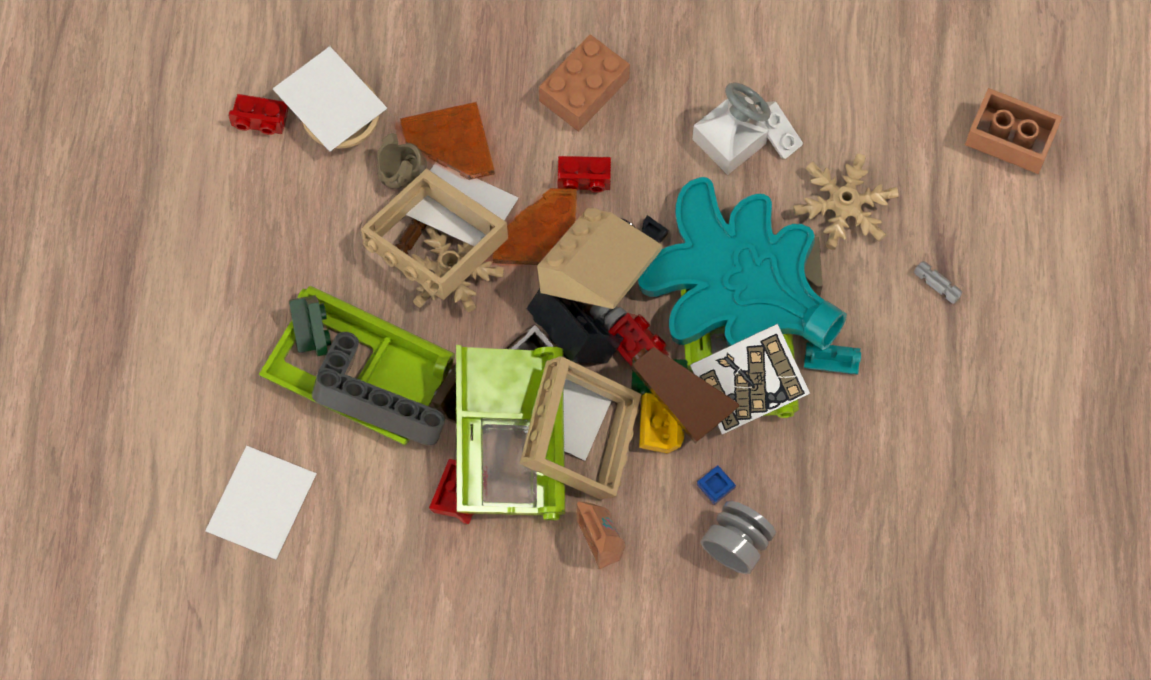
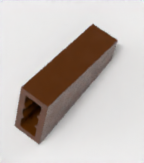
(683, 394)

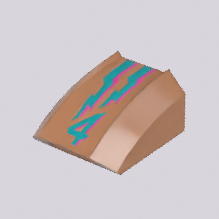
(600, 533)

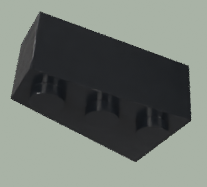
(573, 329)

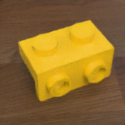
(657, 427)

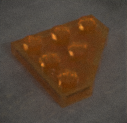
(452, 139)
(538, 228)

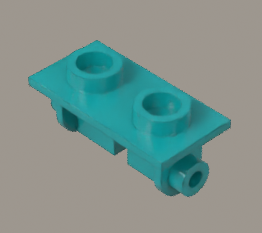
(832, 358)

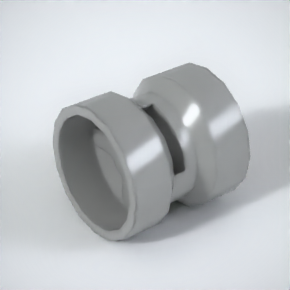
(608, 315)

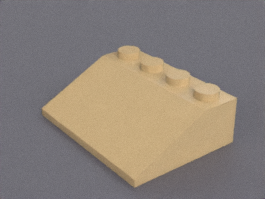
(597, 260)

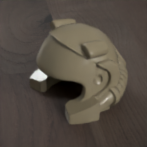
(399, 163)

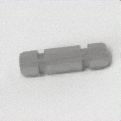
(938, 282)

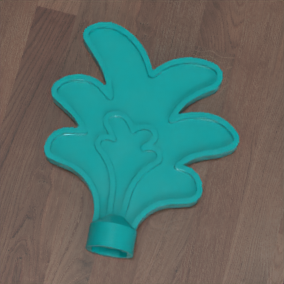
(738, 273)

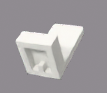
(781, 131)

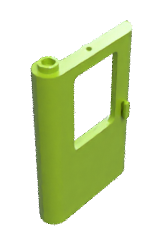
(398, 361)

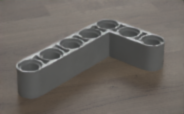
(368, 402)

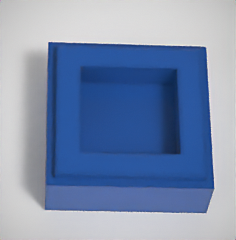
(716, 485)

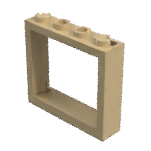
(454, 200)
(544, 416)

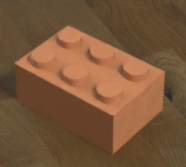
(584, 82)
(1013, 130)

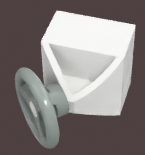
(733, 128)

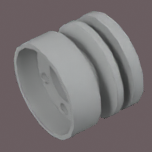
(738, 537)

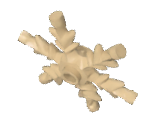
(844, 208)
(445, 262)

